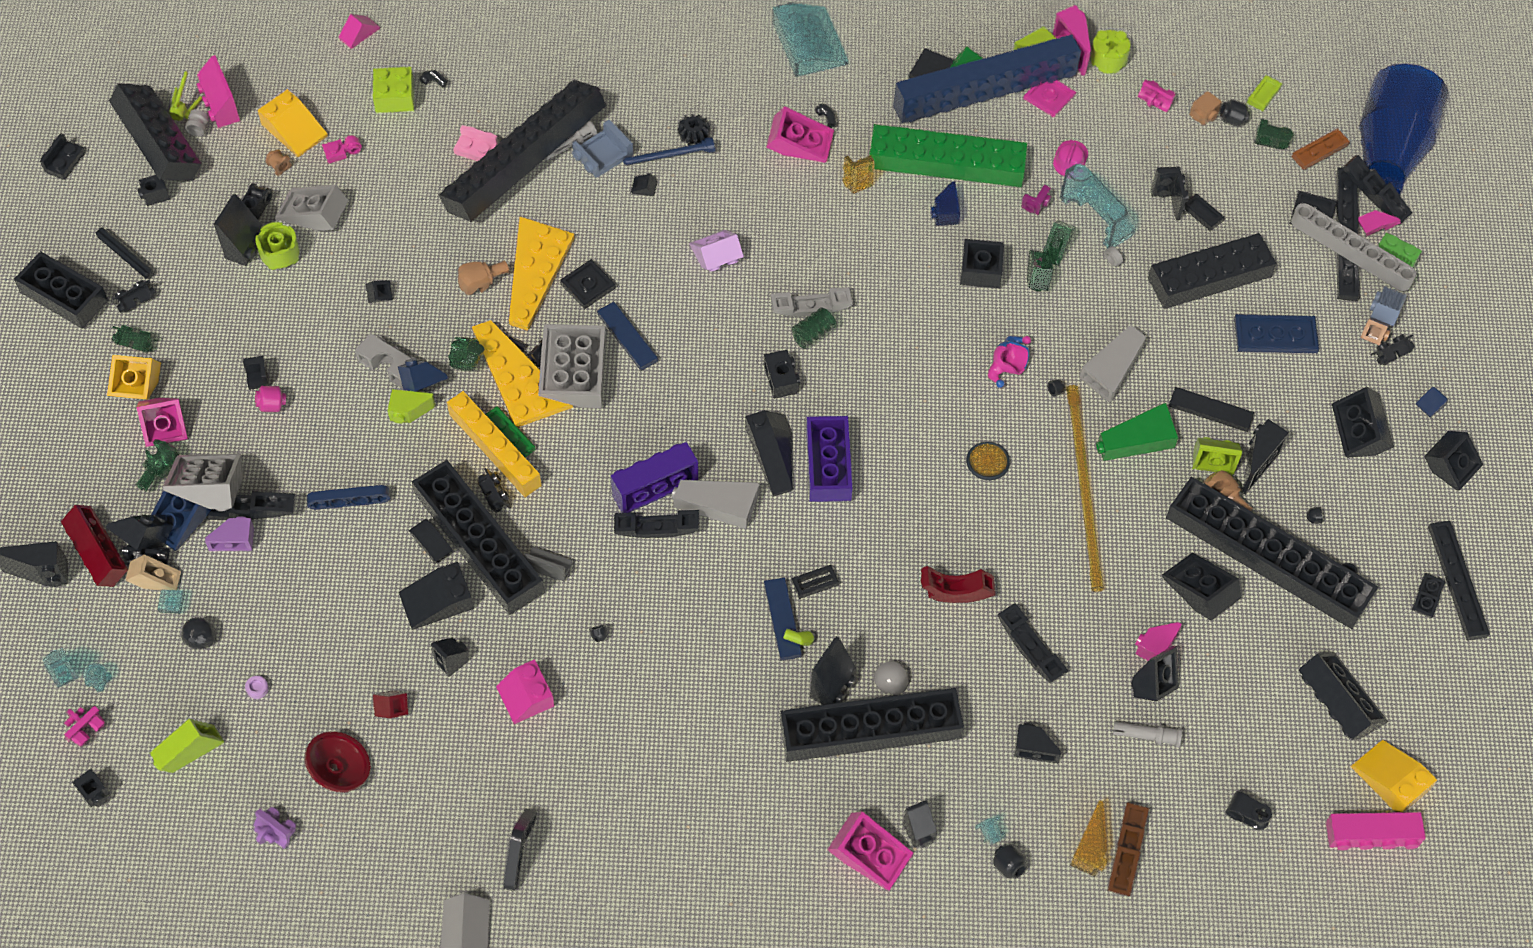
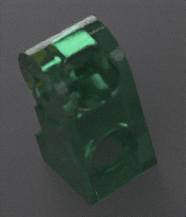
(1273, 136)

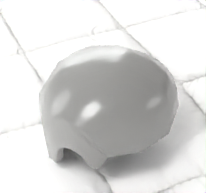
(891, 678)

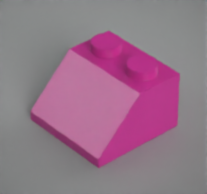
(525, 692)

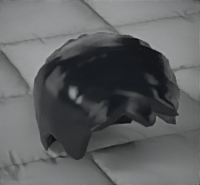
(198, 633)

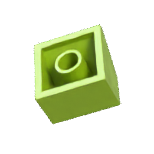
(1216, 455)

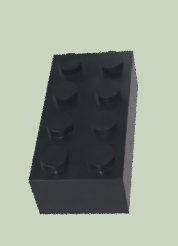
(61, 289)

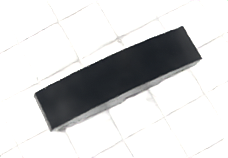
(1376, 190)
(257, 506)

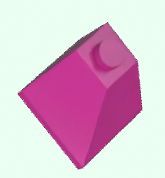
(161, 420)

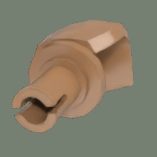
(479, 275)
(1226, 485)

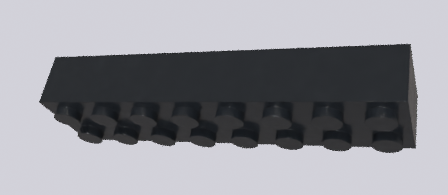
(478, 537)
(871, 724)

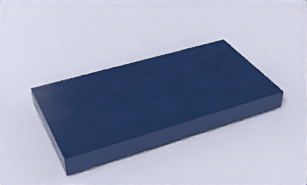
(1276, 333)

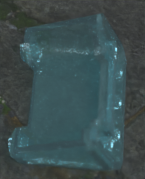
(1083, 187)

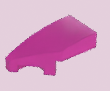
(1376, 221)

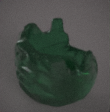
(465, 353)

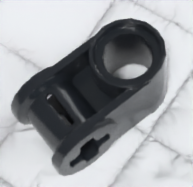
(257, 199)
(1246, 810)

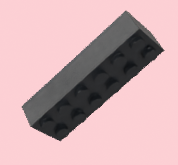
(155, 132)
(1211, 270)

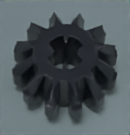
(693, 129)

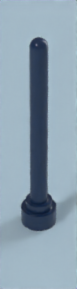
(705, 146)

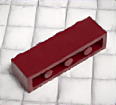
(94, 545)

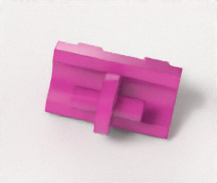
(1156, 96)
(75, 733)

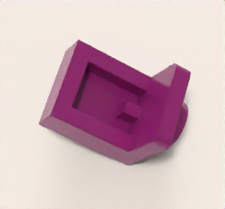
(1035, 205)

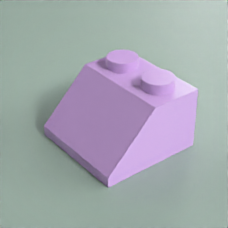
(717, 250)

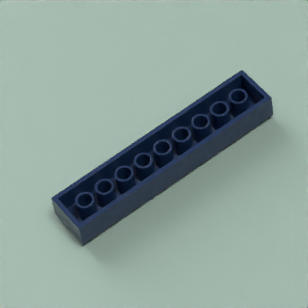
(986, 79)

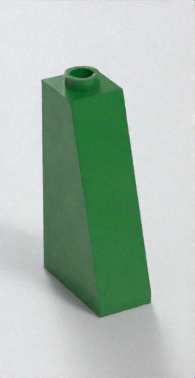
(1139, 435)

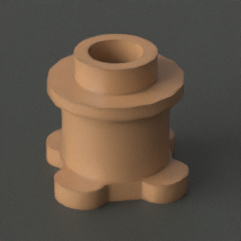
(278, 161)

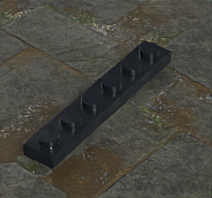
(1458, 580)

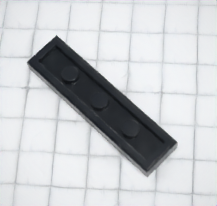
(1211, 409)

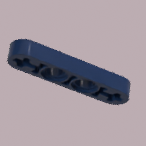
(348, 497)

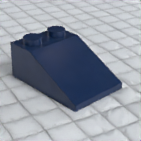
(182, 514)

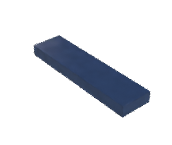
(627, 336)
(781, 617)

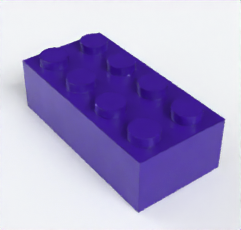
(828, 458)
(653, 477)

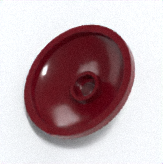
(342, 754)

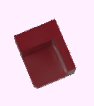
(390, 704)

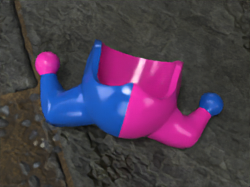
(1009, 358)

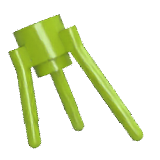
(178, 109)

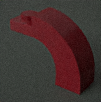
(957, 589)

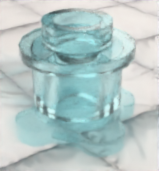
(96, 676)
(991, 830)

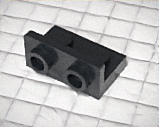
(61, 157)

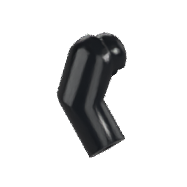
(431, 76)

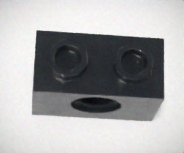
(781, 384)

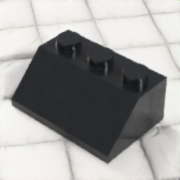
(1362, 424)

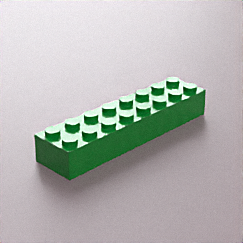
(948, 155)

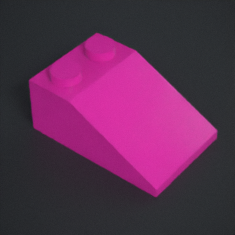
(1074, 22)
(799, 136)
(870, 850)

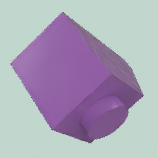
(232, 535)

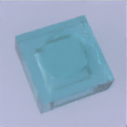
(171, 601)

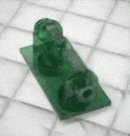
(141, 340)

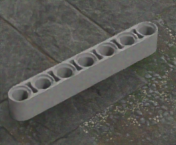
(1353, 247)

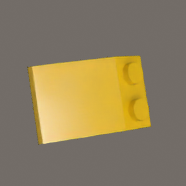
(291, 123)
(1394, 776)

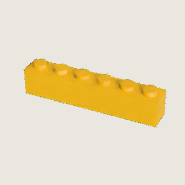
(494, 444)

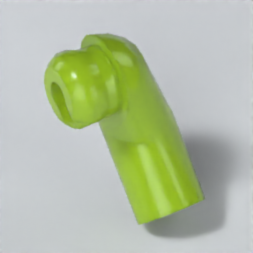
(803, 638)

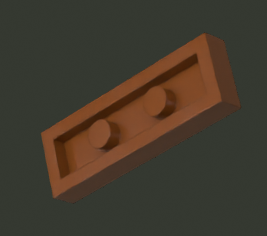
(1320, 149)

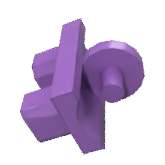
(271, 830)

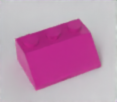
(217, 94)

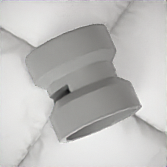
(197, 123)

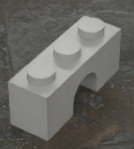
(376, 351)

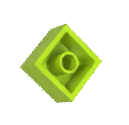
(393, 89)

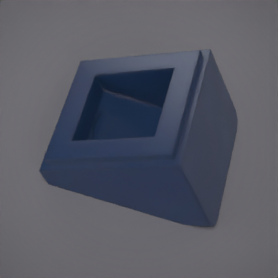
(1432, 402)

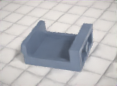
(603, 150)

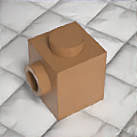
(1205, 108)
(1375, 331)

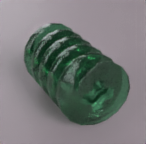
(812, 326)

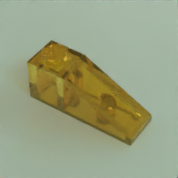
(1093, 845)

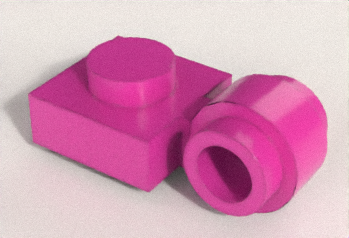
(337, 151)

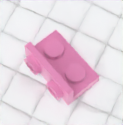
(474, 143)

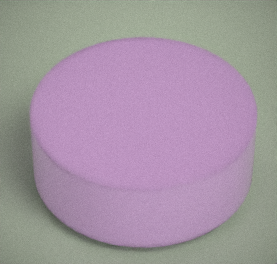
(256, 687)

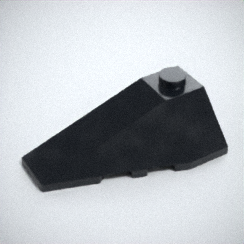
(772, 445)

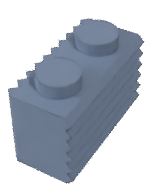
(1387, 305)

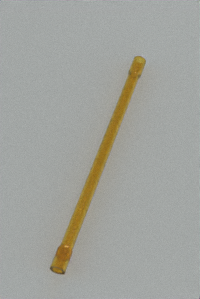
(1095, 573)

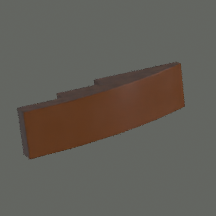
(1128, 849)

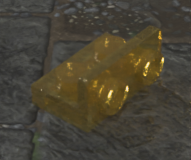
(858, 174)

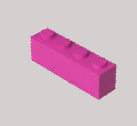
(1375, 830)

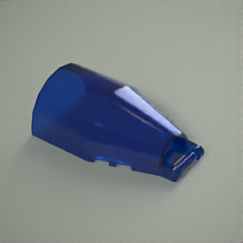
(1401, 120)

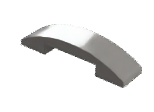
(805, 305)

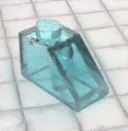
(60, 667)

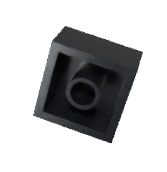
(982, 263)

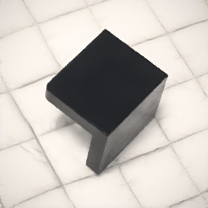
(256, 372)

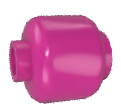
(270, 399)

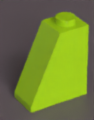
(185, 745)

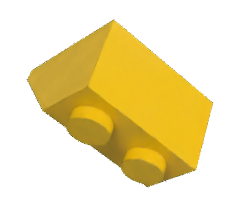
(133, 377)

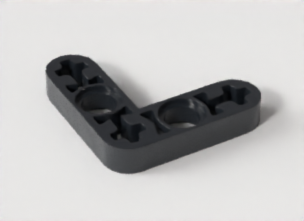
(518, 837)

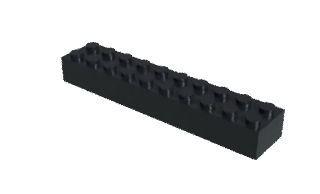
(522, 150)
(1271, 552)

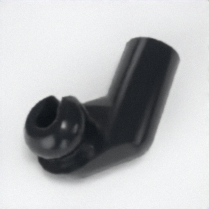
(828, 112)

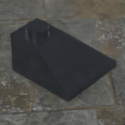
(1157, 676)

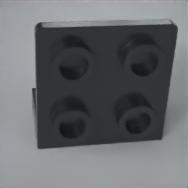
(1171, 182)

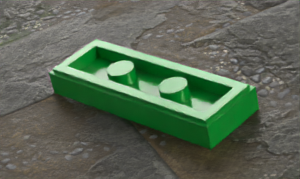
(511, 431)

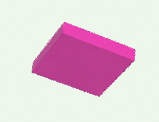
(1050, 97)

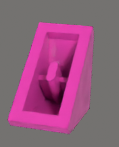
(357, 30)

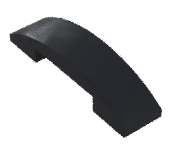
(656, 526)
(1030, 645)

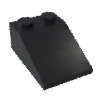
(237, 231)
(1264, 449)
(36, 562)
(1203, 585)
(436, 596)
(832, 674)

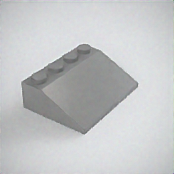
(573, 364)
(206, 479)

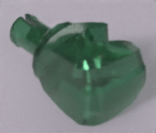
(157, 464)

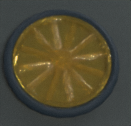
(988, 461)

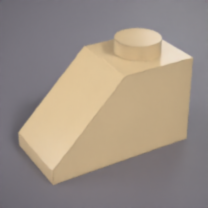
(152, 574)

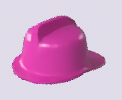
(1069, 154)

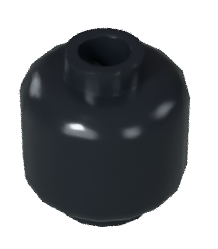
(1234, 113)
(1010, 861)

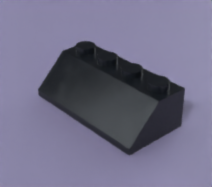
(1342, 695)

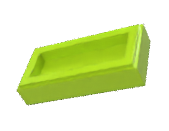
(1264, 93)

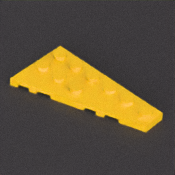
(537, 261)
(515, 377)

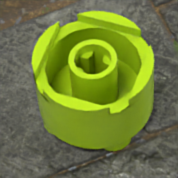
(1110, 51)
(277, 245)

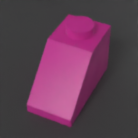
(1156, 640)

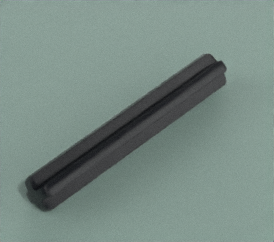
(123, 252)

